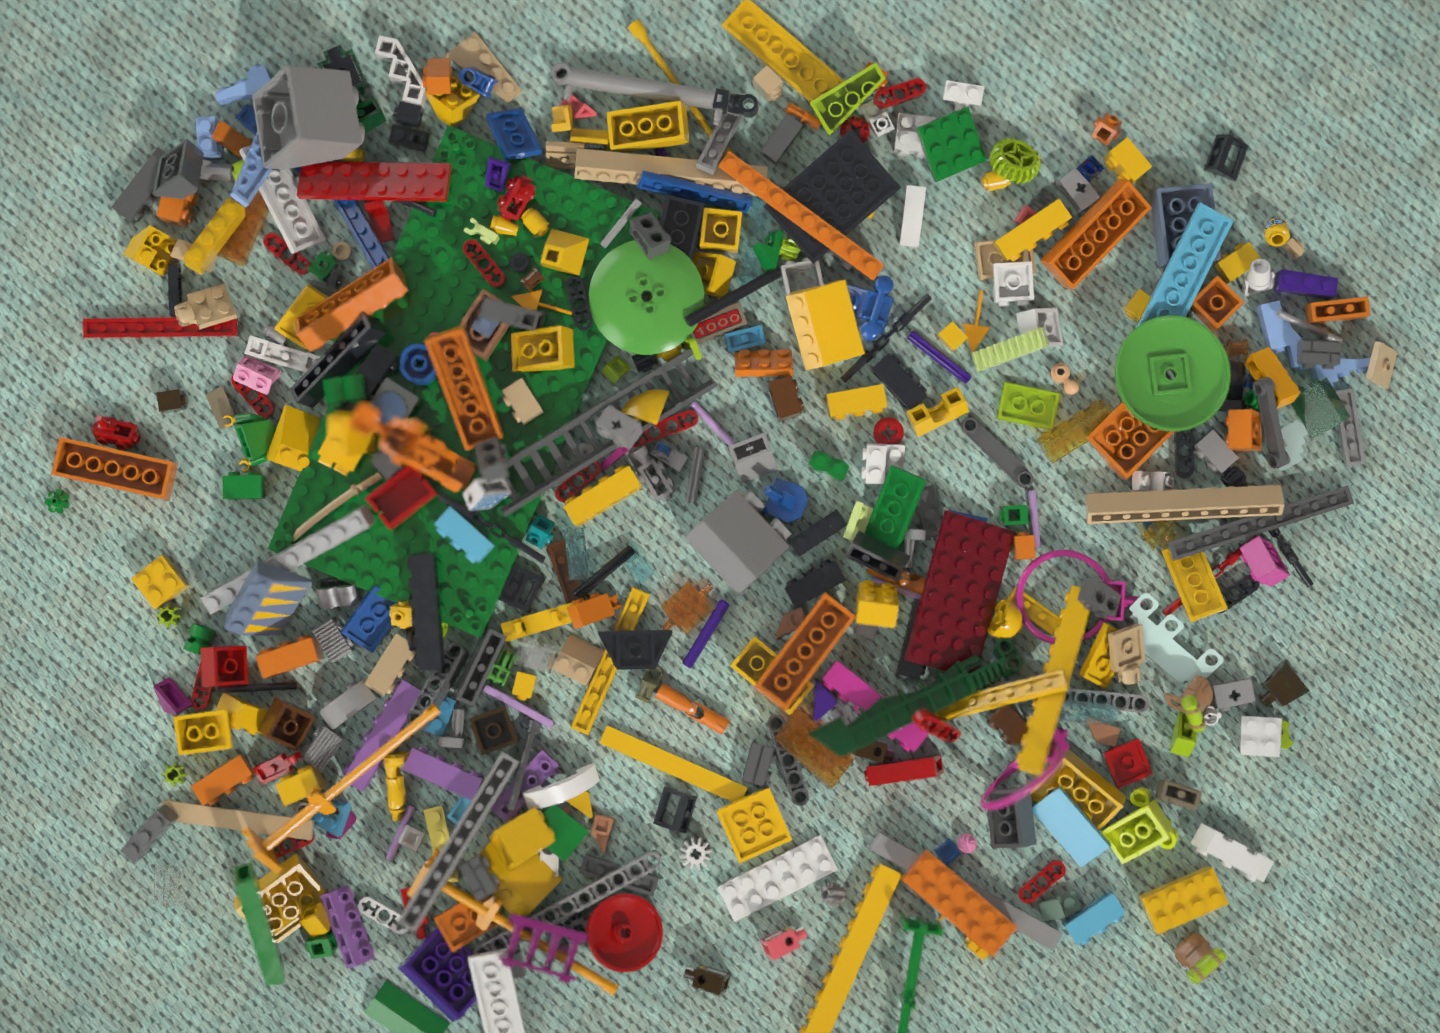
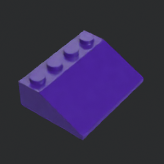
(442, 975)

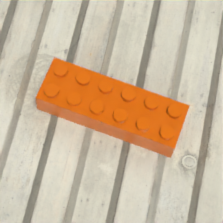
(1096, 234)
(345, 306)
(464, 386)
(114, 468)
(804, 652)
(959, 903)

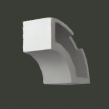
(347, 704)

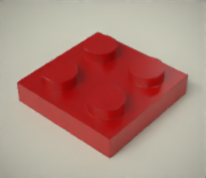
(1127, 763)

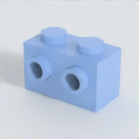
(205, 127)

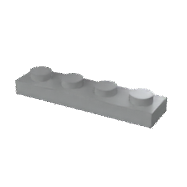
(718, 142)
(1350, 431)

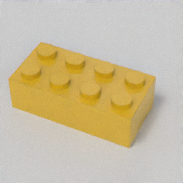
(648, 127)
(602, 496)
(755, 660)
(1183, 899)

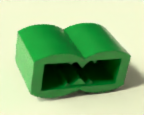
(344, 390)
(824, 463)

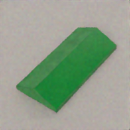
(403, 1013)

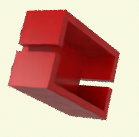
(401, 496)

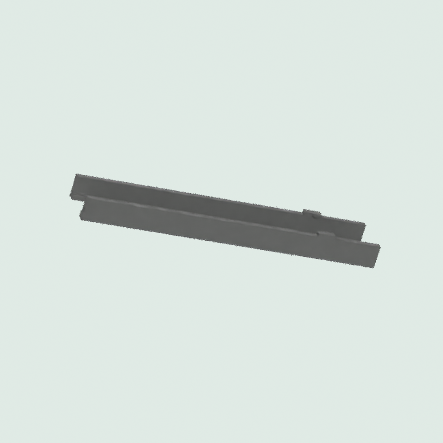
(566, 472)

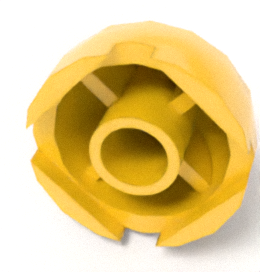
(1006, 621)

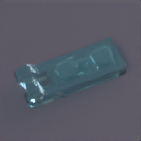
(576, 553)

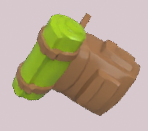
(1193, 702)
(1198, 957)

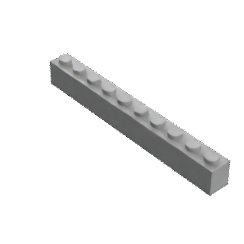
(295, 554)
(458, 842)

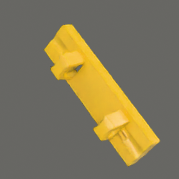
(536, 622)

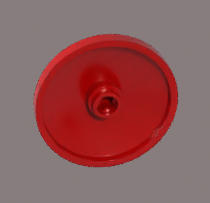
(624, 932)

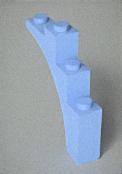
(244, 88)
(1280, 334)

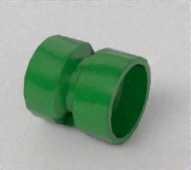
(199, 638)

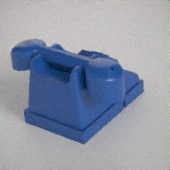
(872, 307)

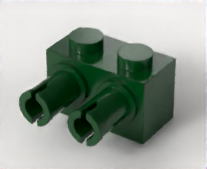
(369, 112)

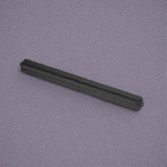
(732, 297)

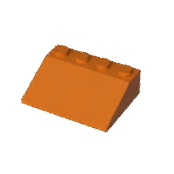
(1125, 441)

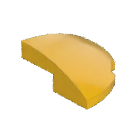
(646, 405)

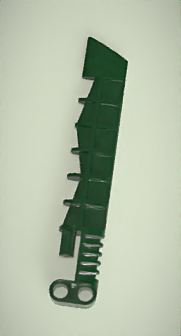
(897, 711)

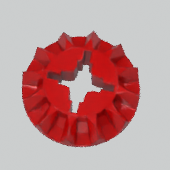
(856, 122)
(894, 425)

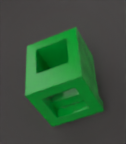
(323, 273)
(1020, 511)
(318, 950)

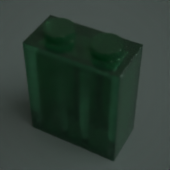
(1319, 407)

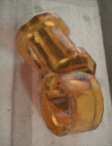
(1236, 347)

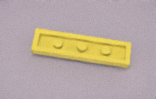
(439, 833)

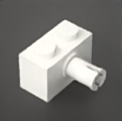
(962, 94)

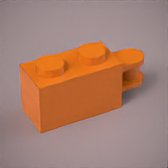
(437, 76)
(592, 610)

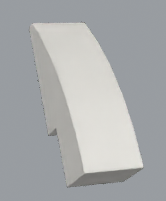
(912, 216)

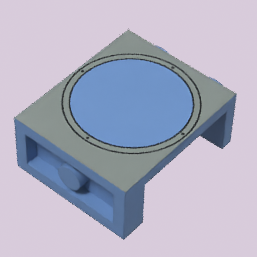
(393, 401)

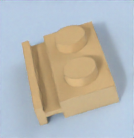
(562, 154)

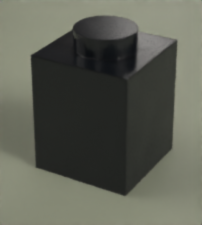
(409, 114)

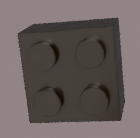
(494, 730)

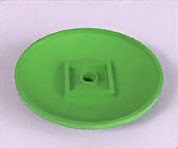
(638, 324)
(1198, 367)

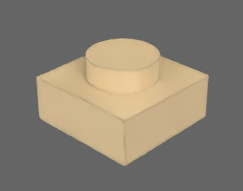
(1294, 247)

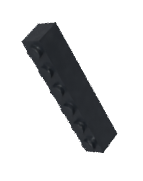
(338, 359)
(427, 611)

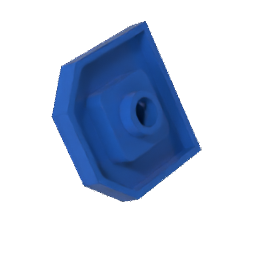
(785, 501)

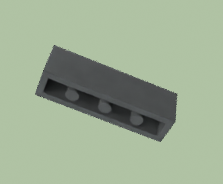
(139, 192)
(479, 667)

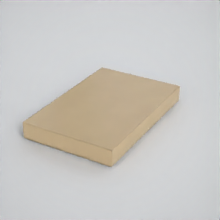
(988, 254)

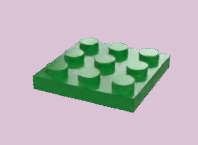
(951, 144)

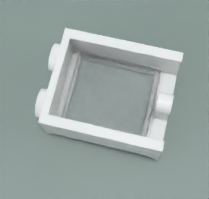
(801, 275)

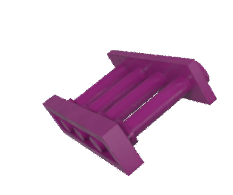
(537, 929)

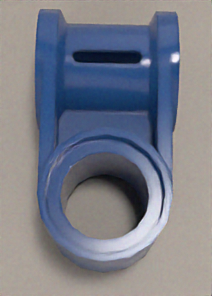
(481, 83)

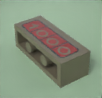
(720, 323)

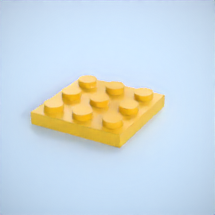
(754, 824)

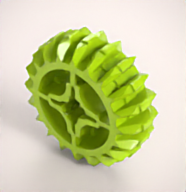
(1015, 160)

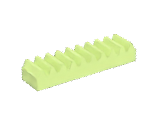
(1010, 349)

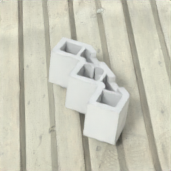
(401, 70)
(1231, 853)

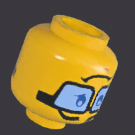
(1276, 232)

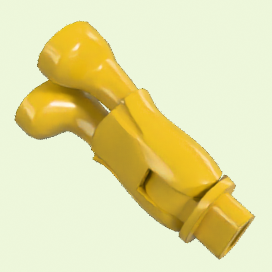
(396, 789)

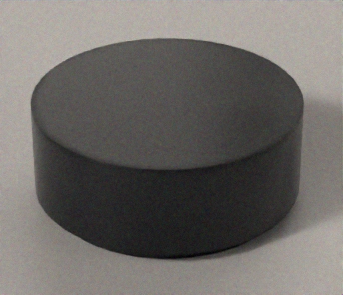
(520, 263)

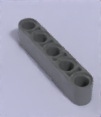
(446, 681)
(789, 769)

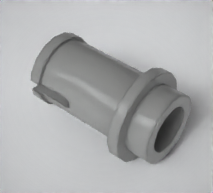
(271, 332)

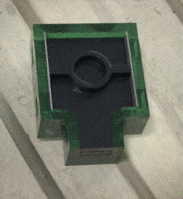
(346, 61)

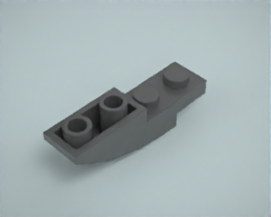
(512, 314)

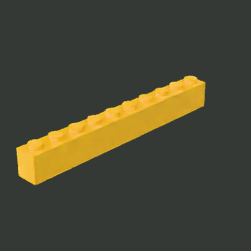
(1048, 707)
(852, 950)

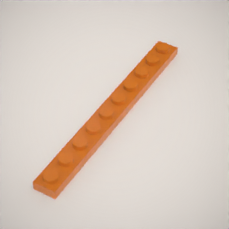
(801, 215)

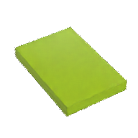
(1028, 405)

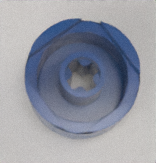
(409, 365)

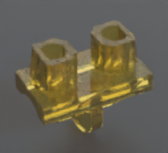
(1154, 540)

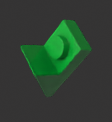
(769, 252)

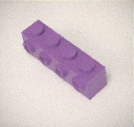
(443, 773)
(536, 774)
(347, 926)

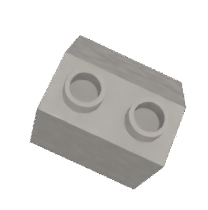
(307, 117)
(739, 540)

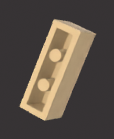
(390, 666)

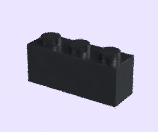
(899, 382)
(817, 533)
(877, 556)
(814, 583)

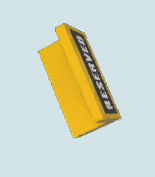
(592, 138)

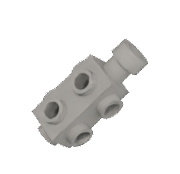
(654, 481)

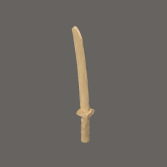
(354, 491)

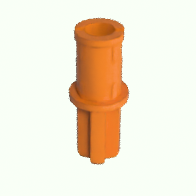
(803, 115)

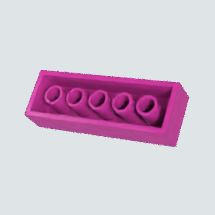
(862, 695)

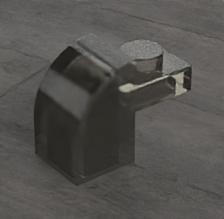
(335, 280)

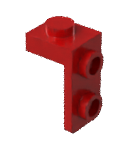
(380, 219)

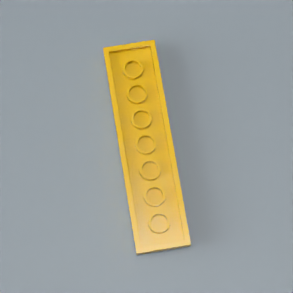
(780, 51)

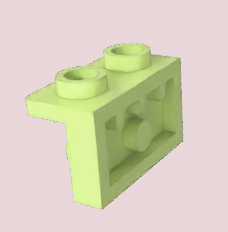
(858, 520)

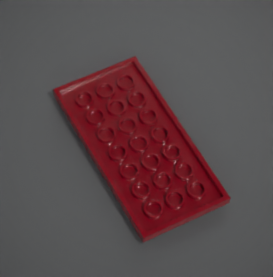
(959, 592)

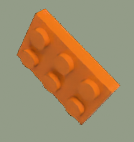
(763, 363)
(459, 925)

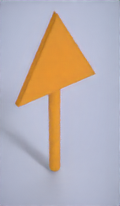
(531, 301)
(974, 332)

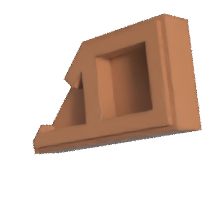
(790, 622)
(1104, 733)
(601, 830)

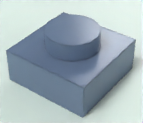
(485, 326)

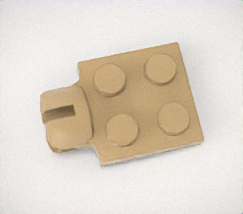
(206, 308)
(1127, 653)

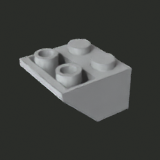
(752, 458)

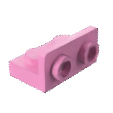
(256, 374)

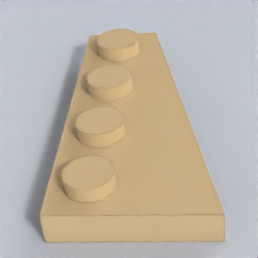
(476, 54)

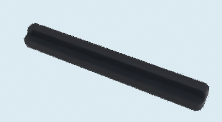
(604, 572)

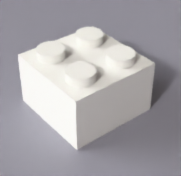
(1260, 736)

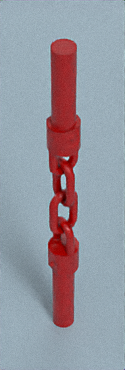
(1229, 560)

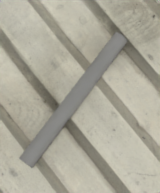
(1308, 326)

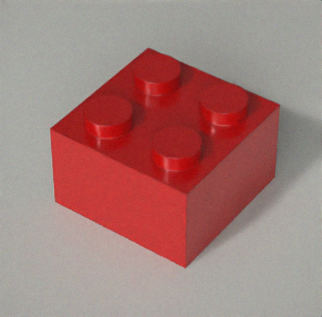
(224, 666)

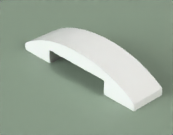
(280, 354)
(563, 789)

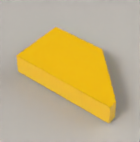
(582, 803)

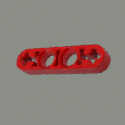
(664, 432)
(936, 725)

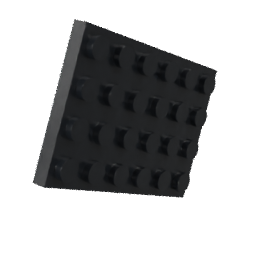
(840, 189)

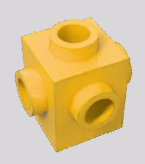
(401, 614)

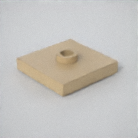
(1381, 365)

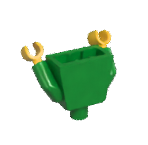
(254, 436)

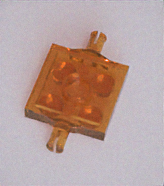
(687, 607)

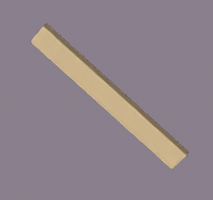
(235, 819)

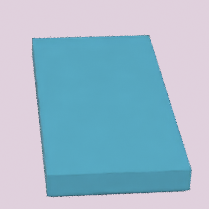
(1070, 826)

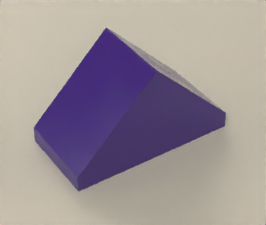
(497, 174)
(822, 701)

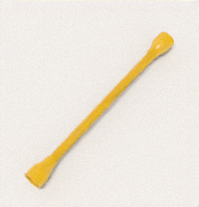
(638, 31)

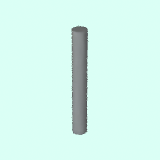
(620, 223)

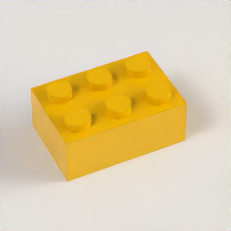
(876, 604)

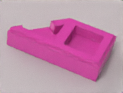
(615, 456)

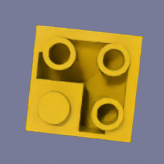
(455, 106)
(151, 249)
(564, 252)

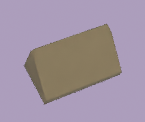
(220, 406)

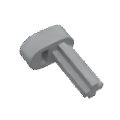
(909, 543)
(456, 739)

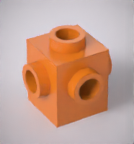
(1107, 128)

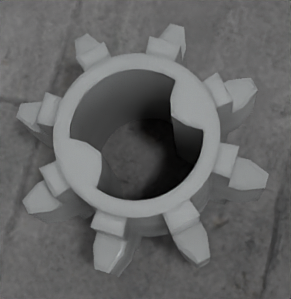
(833, 894)

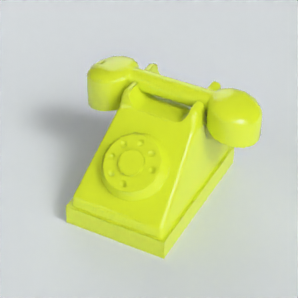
(1141, 828)

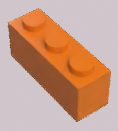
(1337, 310)
(223, 780)

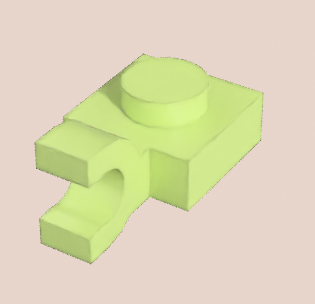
(486, 235)

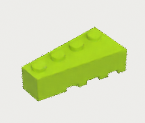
(843, 99)

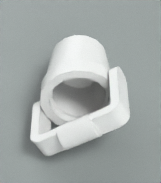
(1258, 278)

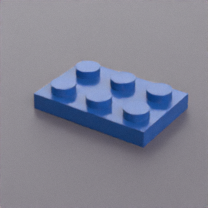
(513, 134)
(369, 621)

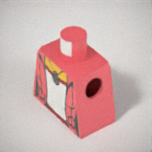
(775, 945)

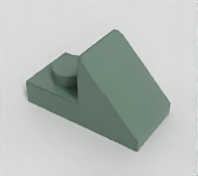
(1059, 906)

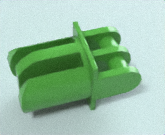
(502, 664)

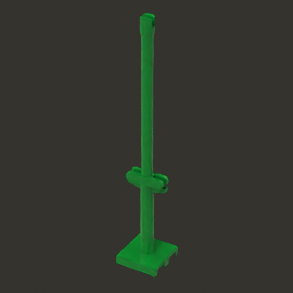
(920, 928)

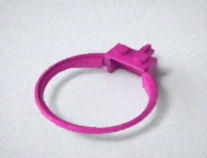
(1119, 587)
(1056, 754)

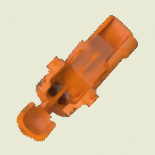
(409, 445)

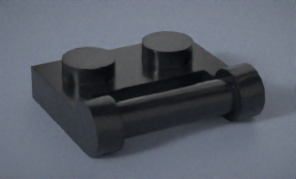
(515, 586)

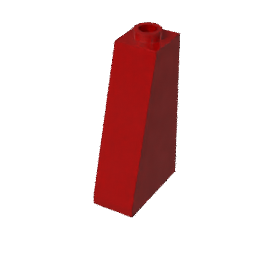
(904, 770)

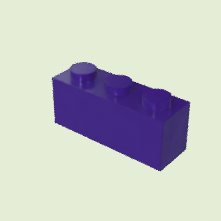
(1305, 284)

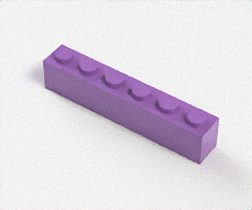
(385, 728)

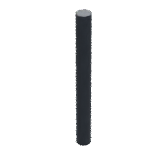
(257, 687)

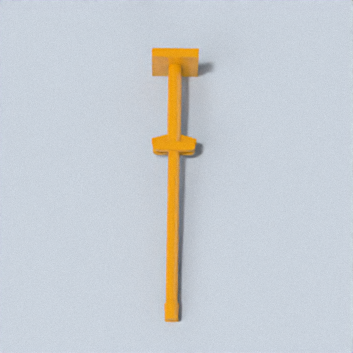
(322, 802)
(488, 912)

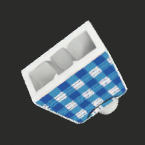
(485, 495)

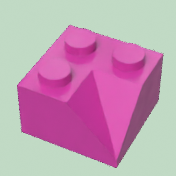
(1264, 561)

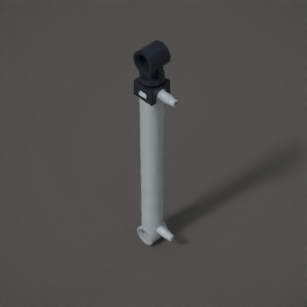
(719, 100)

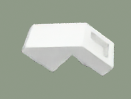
(877, 119)
(1152, 481)

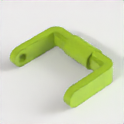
(691, 342)

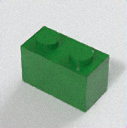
(243, 486)

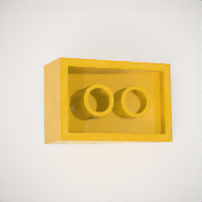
(542, 349)
(293, 438)
(203, 732)

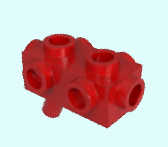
(518, 192)
(116, 432)

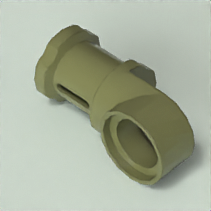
(650, 683)

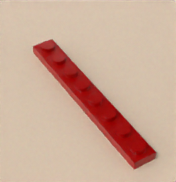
(153, 328)

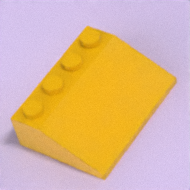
(825, 324)
(1086, 788)
(523, 885)
(288, 895)

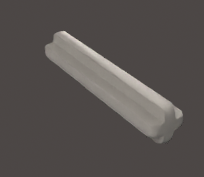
(695, 475)

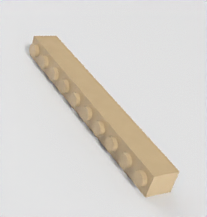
(627, 168)
(1184, 504)

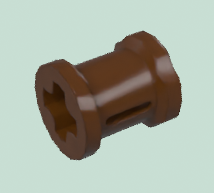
(532, 279)

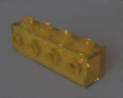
(1073, 432)

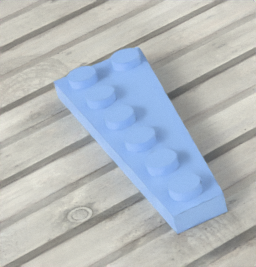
(251, 175)

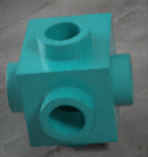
(540, 531)

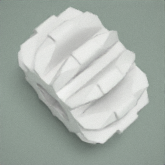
(691, 858)

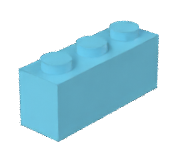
(463, 535)
(1094, 918)

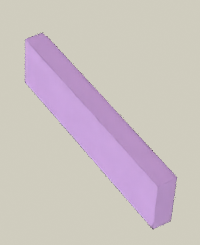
(518, 706)

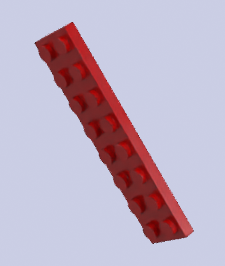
(375, 181)

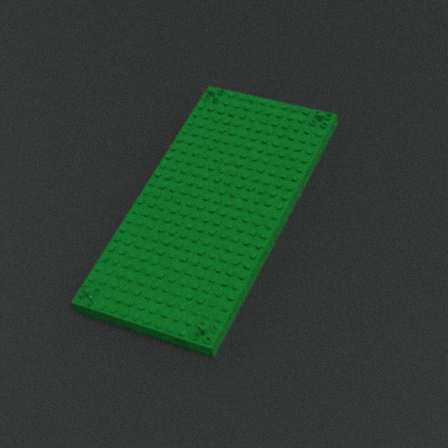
(439, 295)

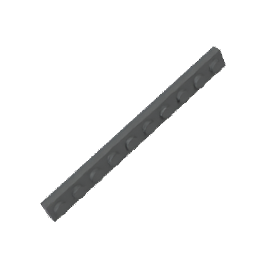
(1258, 524)

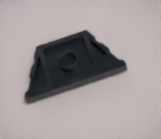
(635, 648)

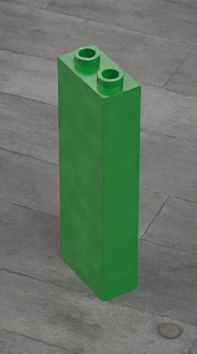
(259, 924)

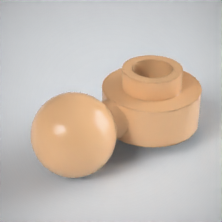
(1070, 386)

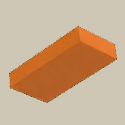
(230, 138)

